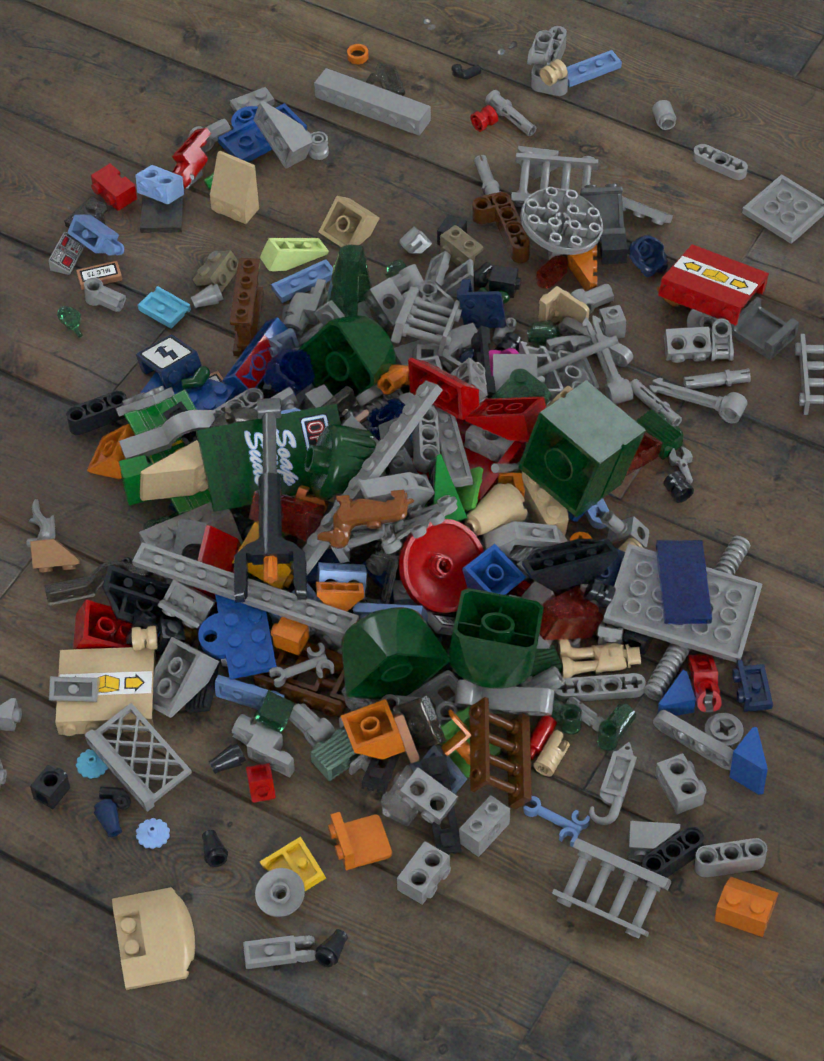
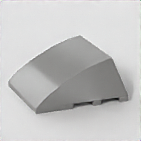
(569, 375)

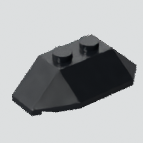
(570, 562)
(133, 592)

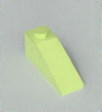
(288, 253)

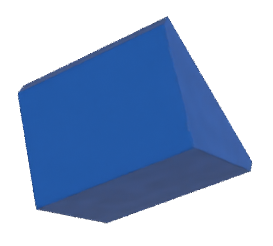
(492, 572)
(749, 763)

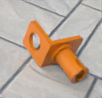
(459, 740)

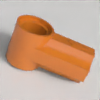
(394, 379)

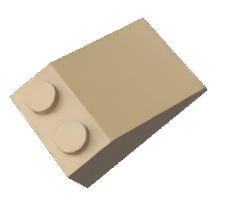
(234, 188)
(175, 475)

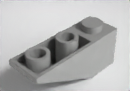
(415, 486)

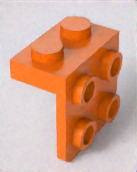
(359, 840)

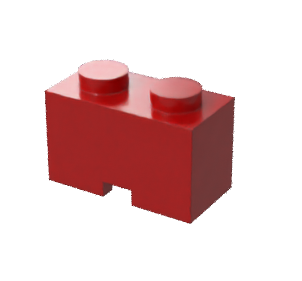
(114, 189)

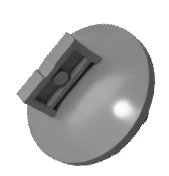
(561, 221)

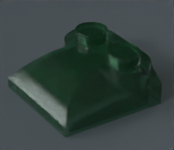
(523, 385)

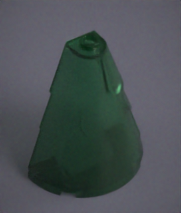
(349, 279)

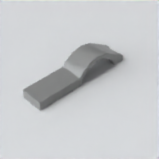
(164, 436)

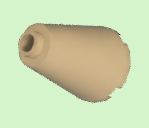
(496, 509)

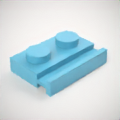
(164, 307)

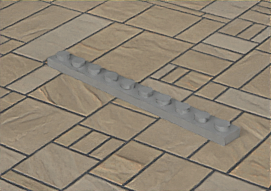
(376, 463)
(259, 594)

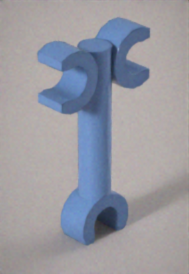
(570, 828)

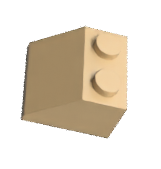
(348, 222)

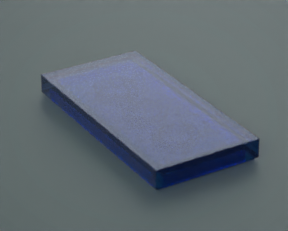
(683, 582)

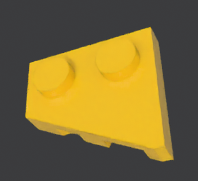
(298, 859)

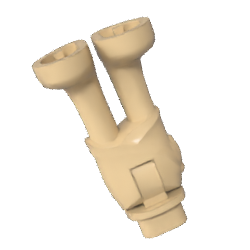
(605, 658)

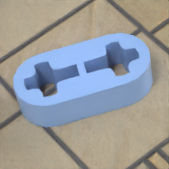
(600, 508)

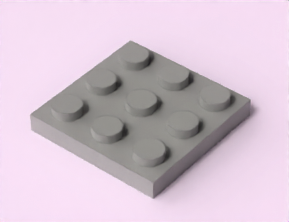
(785, 208)

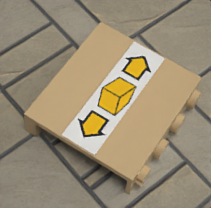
(124, 679)

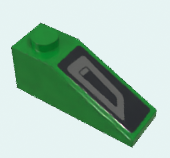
(442, 486)

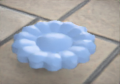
(152, 833)

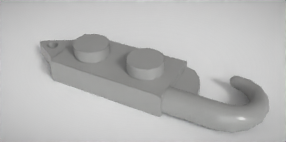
(615, 783)

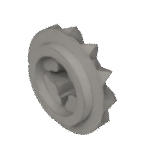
(727, 722)

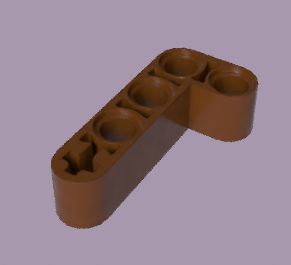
(500, 209)

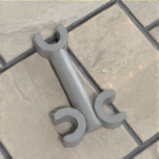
(316, 660)

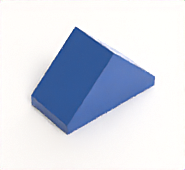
(679, 697)

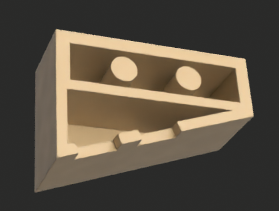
(543, 506)

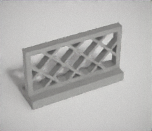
(125, 772)

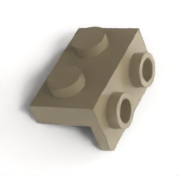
(459, 246)
(218, 269)

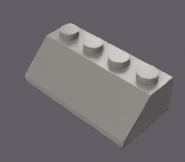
(162, 533)

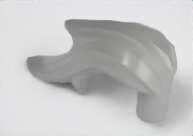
(46, 525)

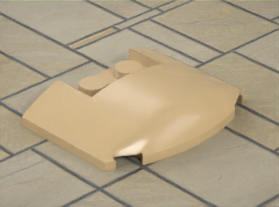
(153, 937)

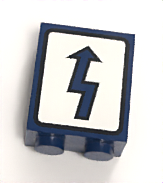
(170, 359)

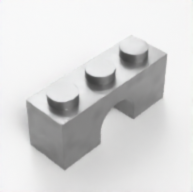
(187, 537)

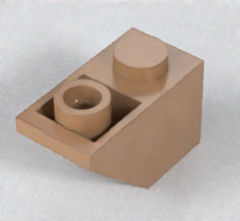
(52, 553)

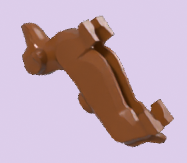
(364, 512)

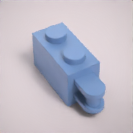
(95, 235)

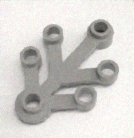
(419, 522)

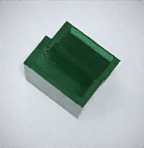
(273, 711)

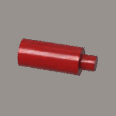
(541, 735)

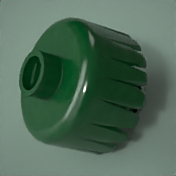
(337, 458)

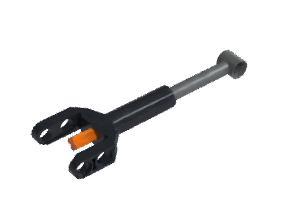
(270, 547)

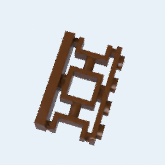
(246, 304)
(304, 693)

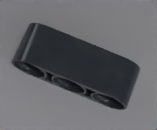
(95, 413)
(678, 846)

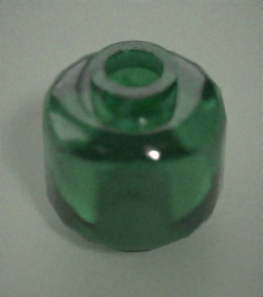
(541, 332)

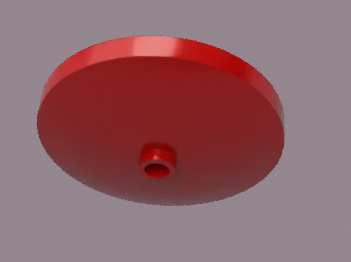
(434, 565)

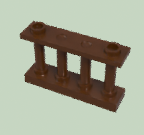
(518, 753)

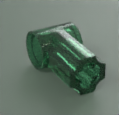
(562, 713)
(615, 726)

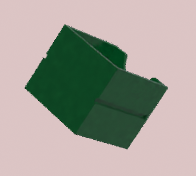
(581, 448)

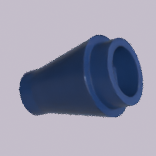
(108, 816)

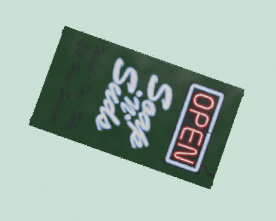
(235, 454)

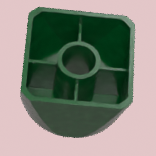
(350, 354)
(495, 638)
(390, 654)

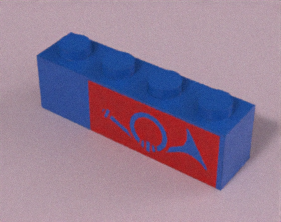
(251, 365)

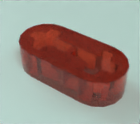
(554, 274)

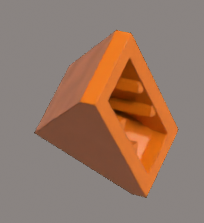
(340, 594)

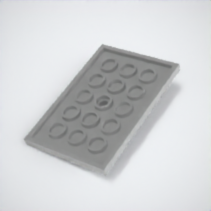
(639, 607)

